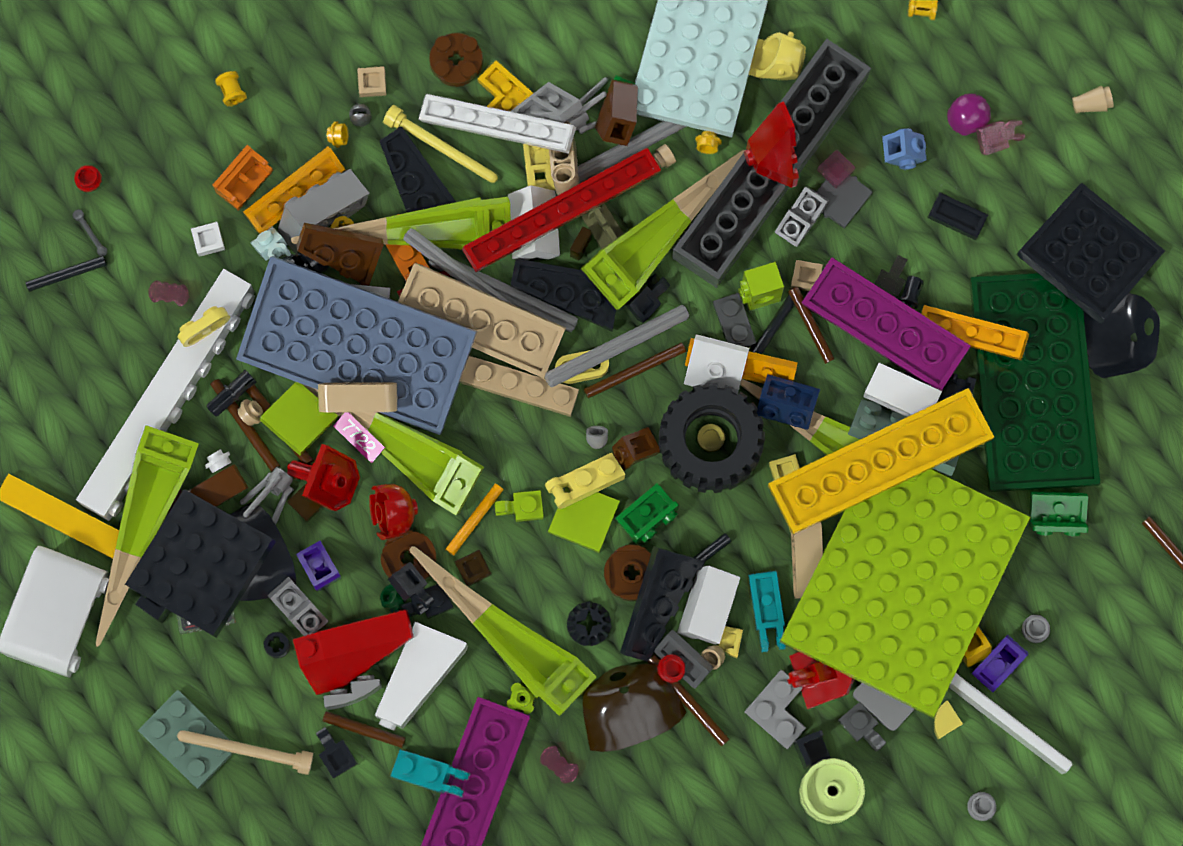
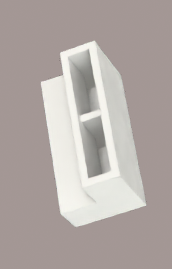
(524, 201)
(900, 391)
(708, 605)

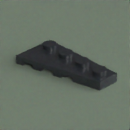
(412, 174)
(564, 289)
(661, 590)

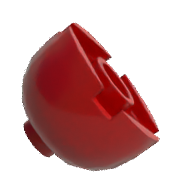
(392, 510)

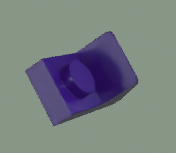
(318, 566)
(1000, 663)

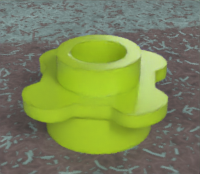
(515, 703)

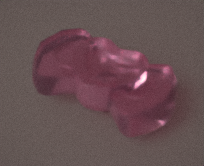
(168, 293)
(566, 771)

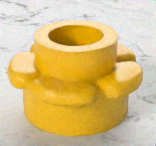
(337, 134)
(708, 142)

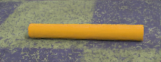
(474, 519)

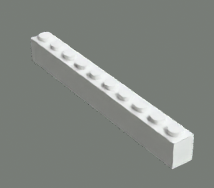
(164, 397)

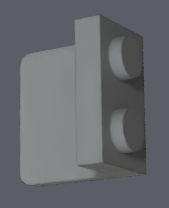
(883, 707)

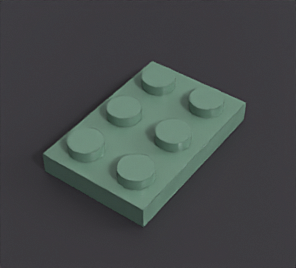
(193, 761)

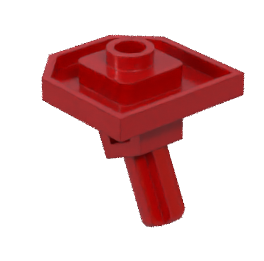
(329, 479)
(818, 681)

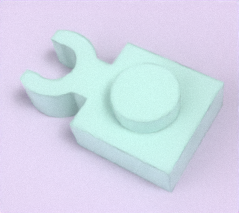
(270, 244)

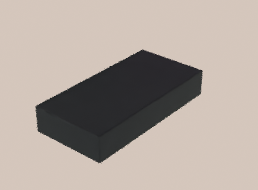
(957, 216)

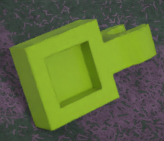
(526, 506)

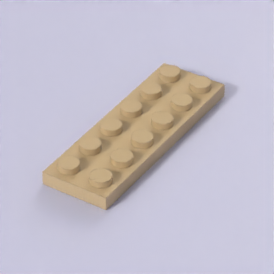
(501, 327)

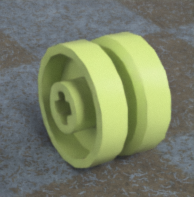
(829, 808)

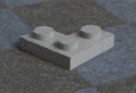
(770, 712)

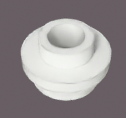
(218, 460)

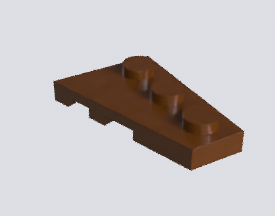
(345, 251)

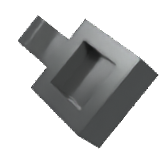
(860, 724)

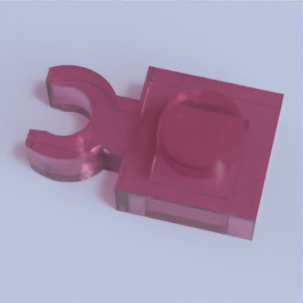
(995, 136)

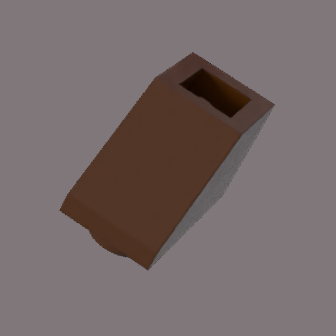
(618, 113)

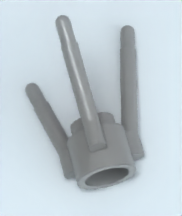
(580, 118)
(274, 482)

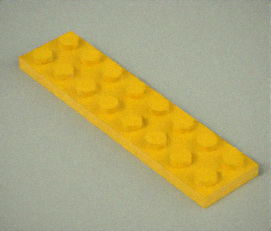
(880, 461)

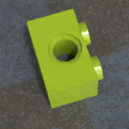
(761, 286)

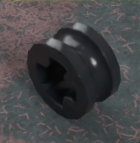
(283, 639)

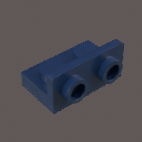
(787, 402)

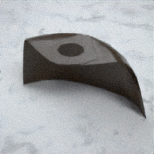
(628, 718)

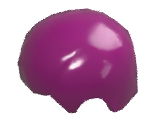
(968, 113)

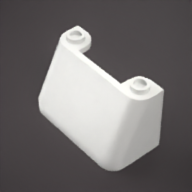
(52, 611)

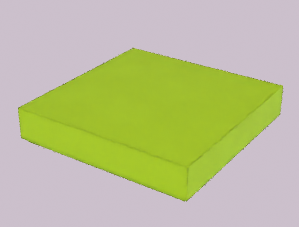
(297, 418)
(585, 521)

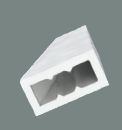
(417, 674)

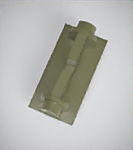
(602, 225)

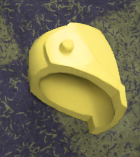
(778, 57)

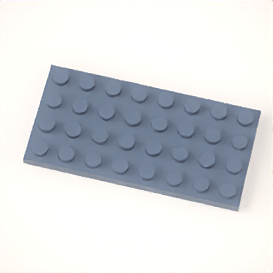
(339, 333)

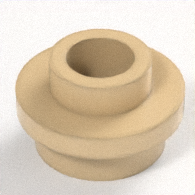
(250, 412)

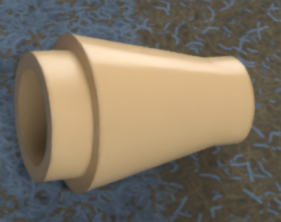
(1094, 100)

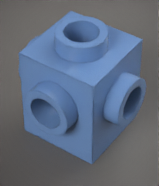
(904, 148)

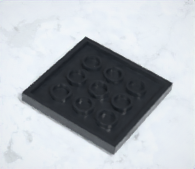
(1090, 253)
(200, 563)

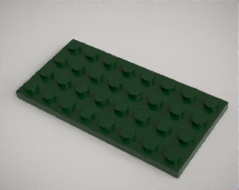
(1039, 403)

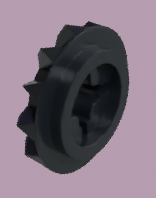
(578, 631)

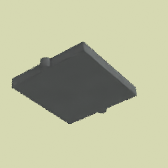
(844, 200)

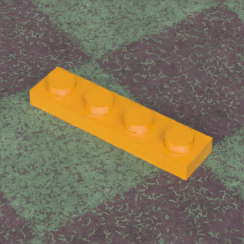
(270, 207)
(980, 333)
(760, 365)

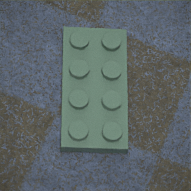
(872, 418)

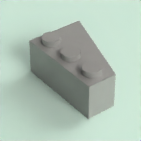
(322, 205)

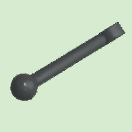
(79, 216)

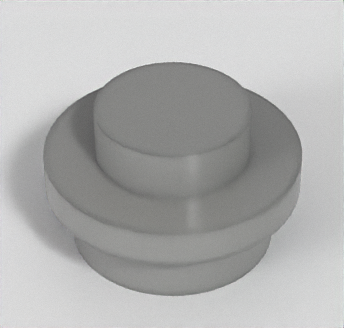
(1035, 628)
(981, 806)

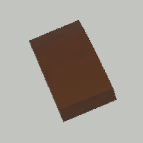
(221, 486)

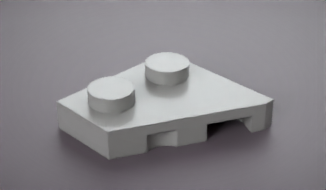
(550, 104)

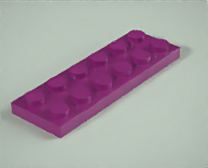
(885, 324)
(488, 756)

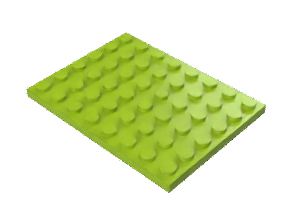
(906, 587)

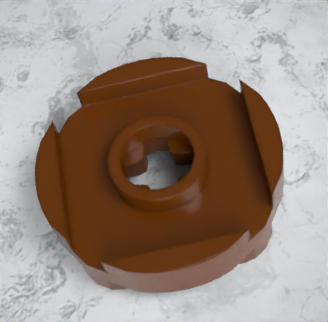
(453, 44)
(395, 547)
(618, 564)

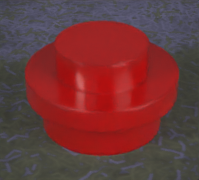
(87, 178)
(671, 668)

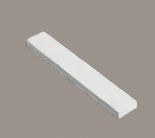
(497, 123)
(1010, 724)

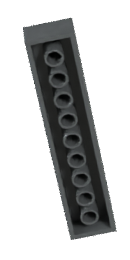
(749, 198)

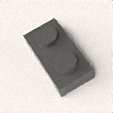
(734, 321)
(695, 665)

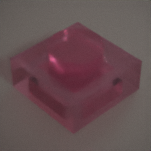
(836, 169)

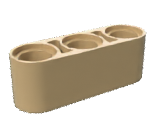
(564, 169)
(357, 397)
(806, 554)

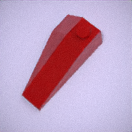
(772, 148)
(344, 652)

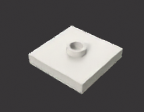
(716, 363)

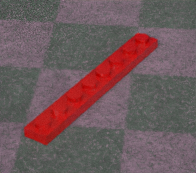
(561, 209)

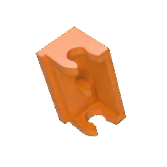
(242, 177)

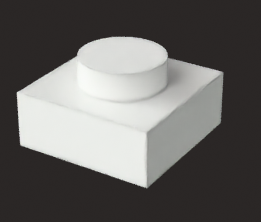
(207, 239)

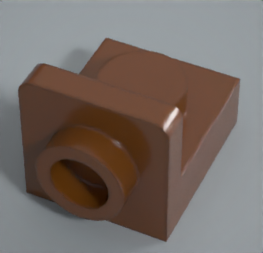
(635, 448)

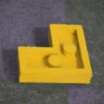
(504, 87)

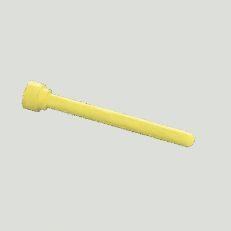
(396, 118)

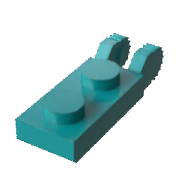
(767, 607)
(427, 773)

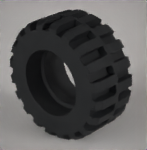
(719, 403)

